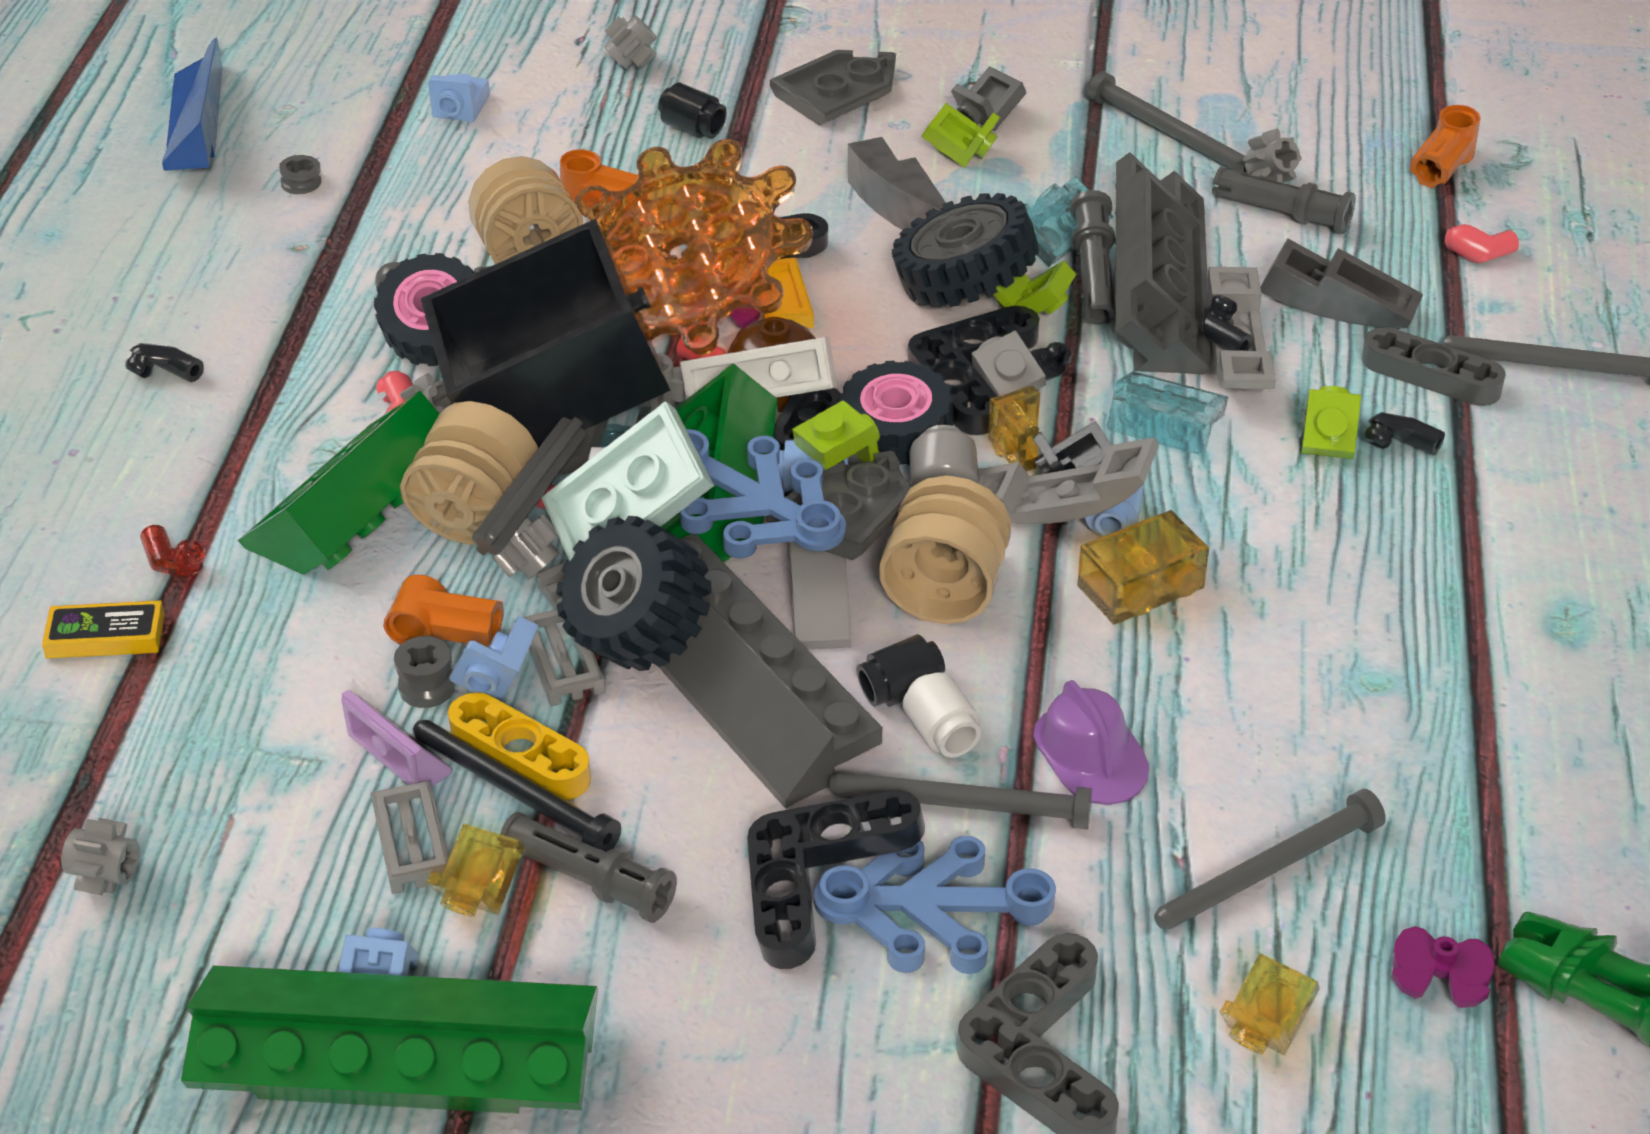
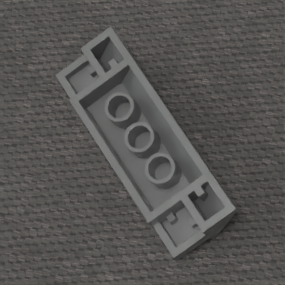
(1160, 270)
(767, 691)

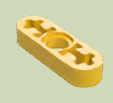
(509, 725)

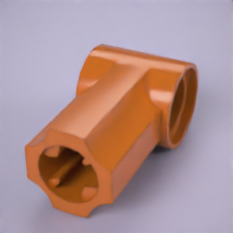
(1448, 146)
(584, 169)
(429, 610)

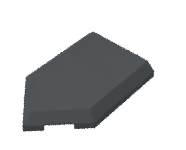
(835, 84)
(866, 497)

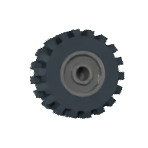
(633, 593)

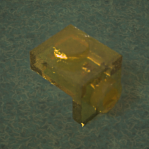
(1013, 424)
(477, 871)
(1269, 1006)

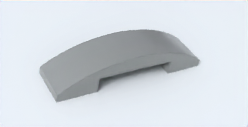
(1242, 368)
(1071, 492)
(820, 598)

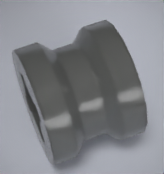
(424, 671)

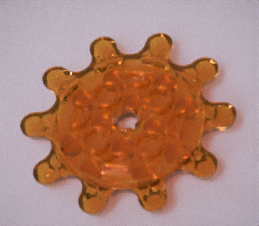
(727, 232)

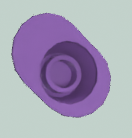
(1091, 745)

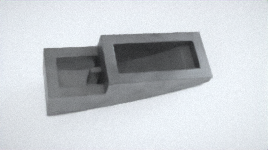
(891, 187)
(1339, 288)

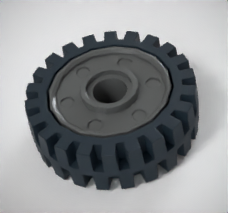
(965, 250)

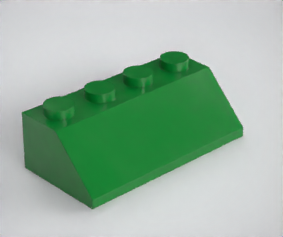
(729, 414)
(345, 492)

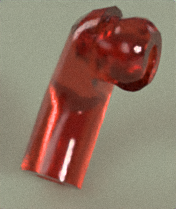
(166, 559)

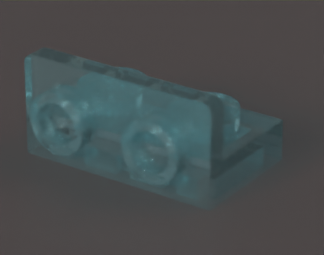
(1054, 221)
(1165, 410)

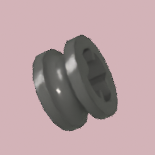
(300, 174)

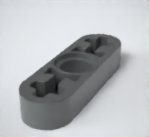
(1462, 375)

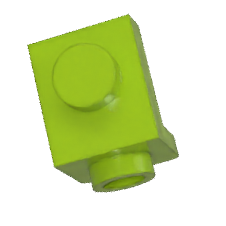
(959, 136)
(1040, 293)
(1331, 422)
(838, 435)

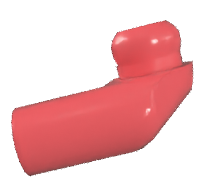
(1479, 246)

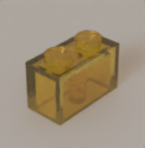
(1142, 567)

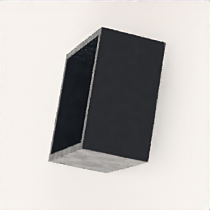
(547, 335)

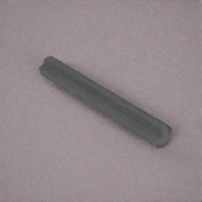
(529, 486)

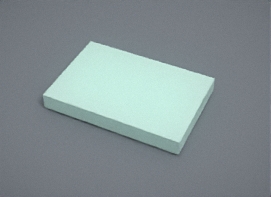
(642, 473)

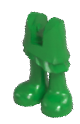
(1568, 960)

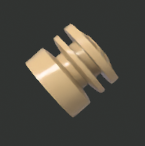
(513, 198)
(465, 468)
(945, 550)

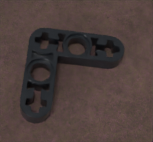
(955, 359)
(806, 848)

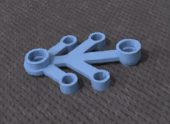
(812, 525)
(857, 897)

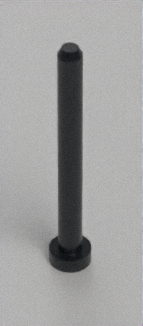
(596, 831)

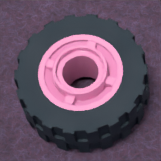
(400, 304)
(901, 402)

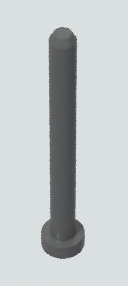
(1103, 89)
(1552, 356)
(972, 796)
(1362, 812)

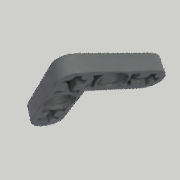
(1021, 1042)

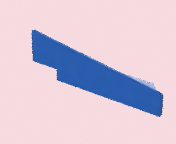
(194, 113)

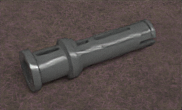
(1304, 202)
(1093, 241)
(609, 873)

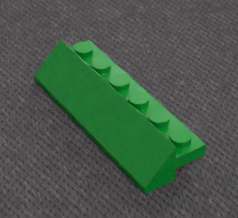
(390, 1039)

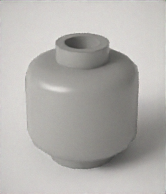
(943, 452)

